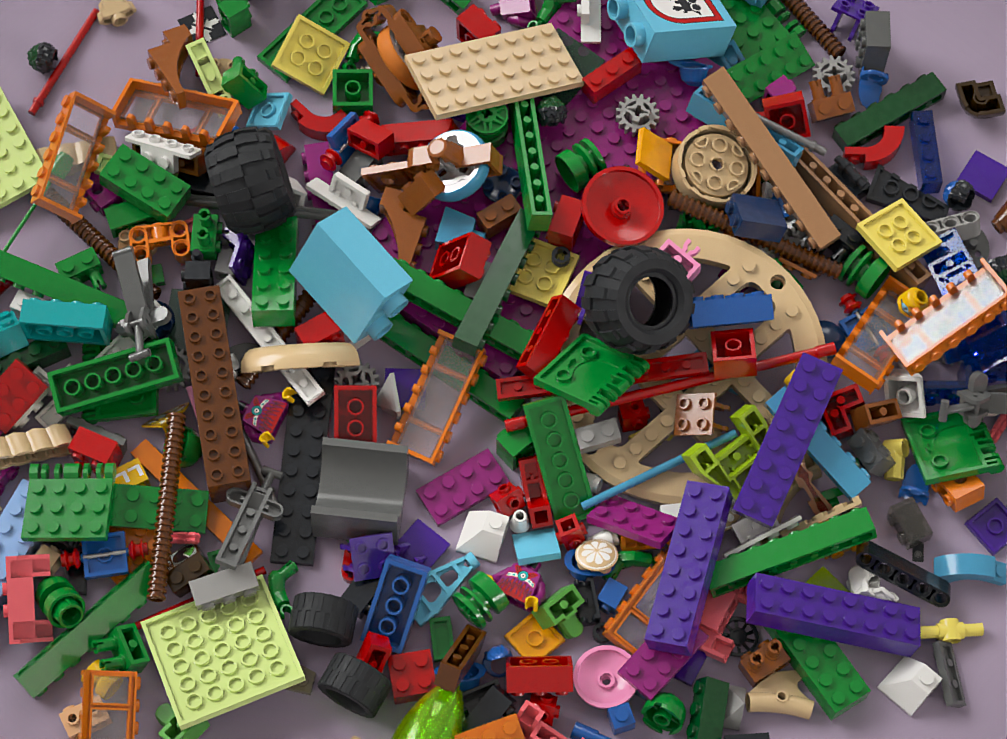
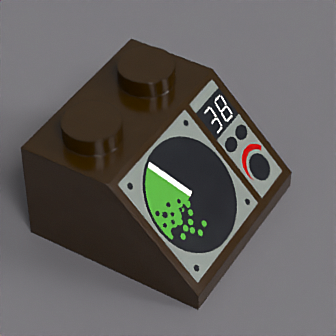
(187, 565)

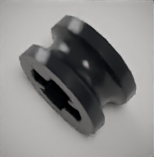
(560, 250)
(596, 636)

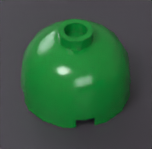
(191, 448)
(664, 713)

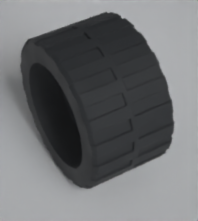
(323, 619)
(354, 685)

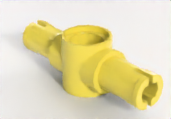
(951, 630)

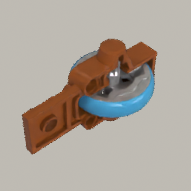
(448, 157)

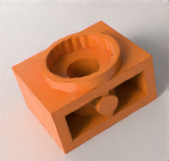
(960, 492)

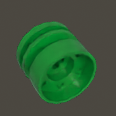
(490, 129)
(580, 165)
(861, 270)
(484, 597)

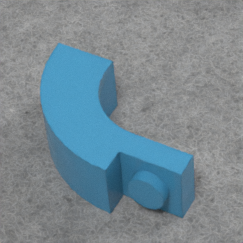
(970, 567)

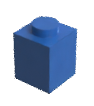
(611, 596)
(621, 718)

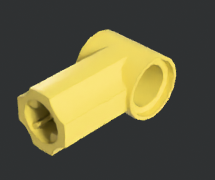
(899, 450)

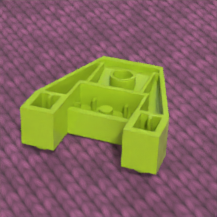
(734, 461)

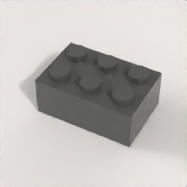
(873, 41)

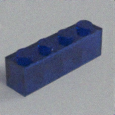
(925, 151)

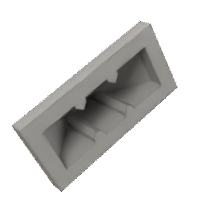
(388, 397)
(734, 707)

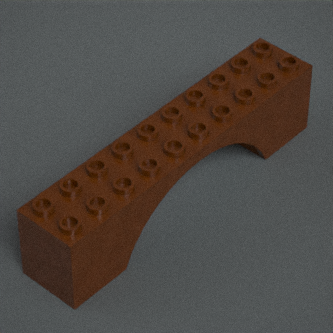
(214, 391)

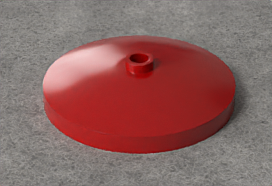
(625, 190)

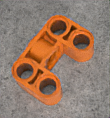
(161, 235)

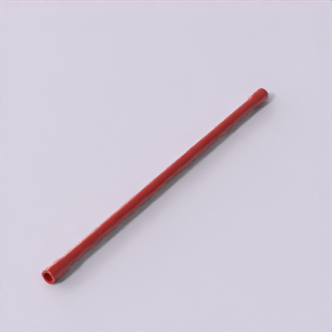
(818, 351)

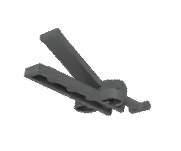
(137, 290)
(976, 401)
(252, 507)

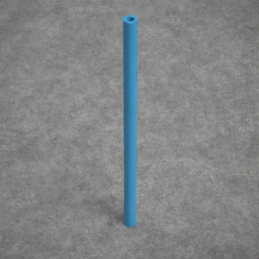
(652, 473)

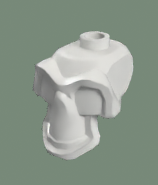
(867, 584)

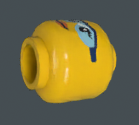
(910, 299)

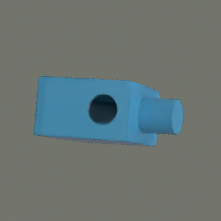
(455, 225)

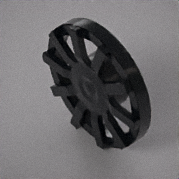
(739, 636)

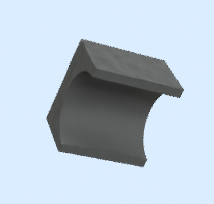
(360, 489)

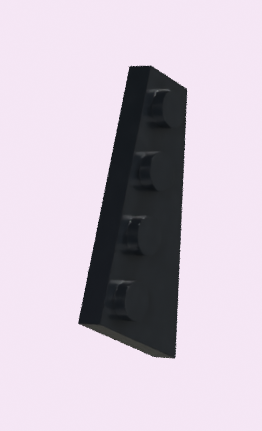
(889, 188)

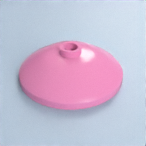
(599, 665)

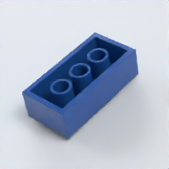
(731, 310)
(396, 601)

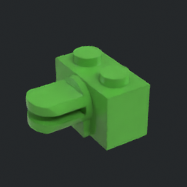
(560, 611)
(171, 729)

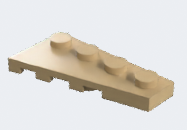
(824, 516)

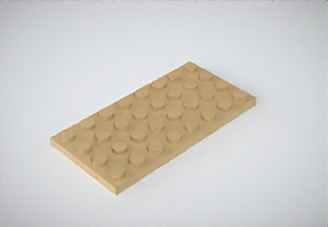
(493, 71)

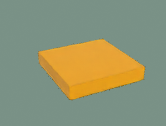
(653, 154)
(531, 640)

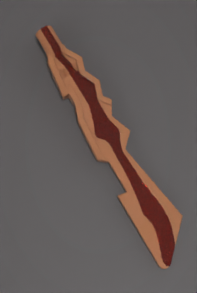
(818, 502)

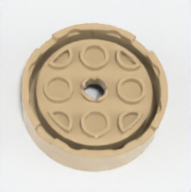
(698, 178)

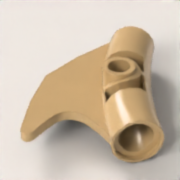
(780, 695)

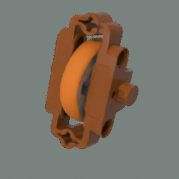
(388, 49)

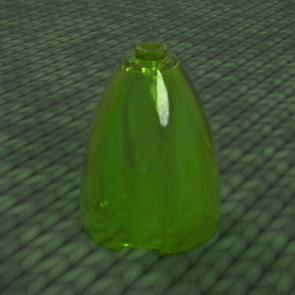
(433, 716)

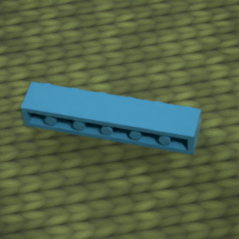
(702, 109)
(830, 457)

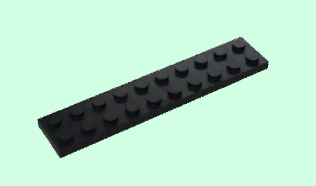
(302, 472)

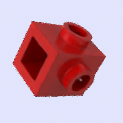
(633, 415)
(507, 499)
(570, 532)
(549, 705)

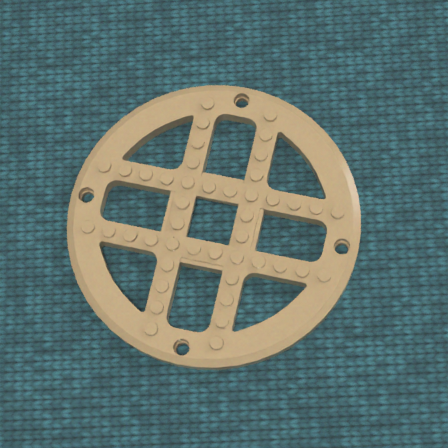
(746, 268)

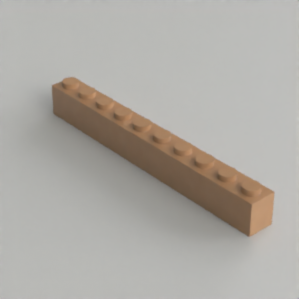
(771, 159)
(842, 202)

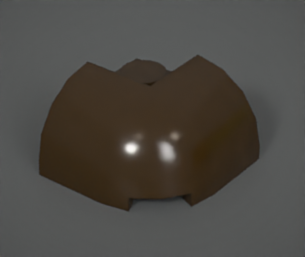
(980, 99)

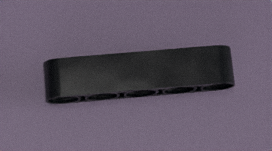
(871, 556)

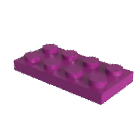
(462, 487)
(633, 521)
(653, 669)

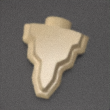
(115, 12)

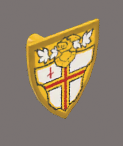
(160, 420)

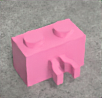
(691, 266)

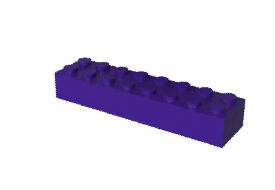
(787, 440)
(688, 568)
(833, 615)

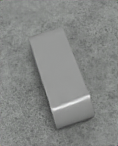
(966, 224)

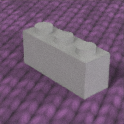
(224, 586)

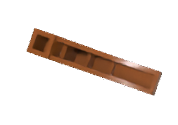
(168, 62)
(406, 228)

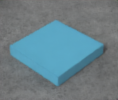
(270, 112)
(536, 546)

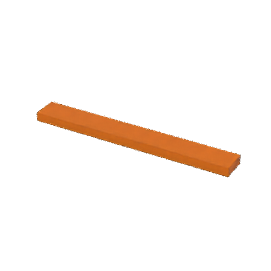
(217, 521)

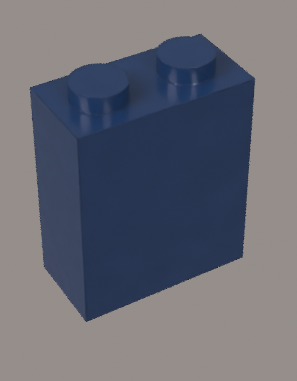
(756, 217)

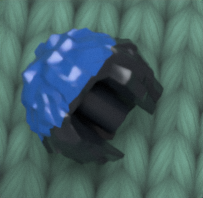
(959, 195)

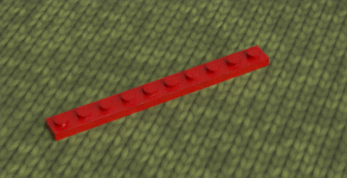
(660, 369)

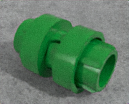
(60, 602)

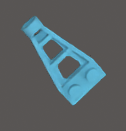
(431, 609)

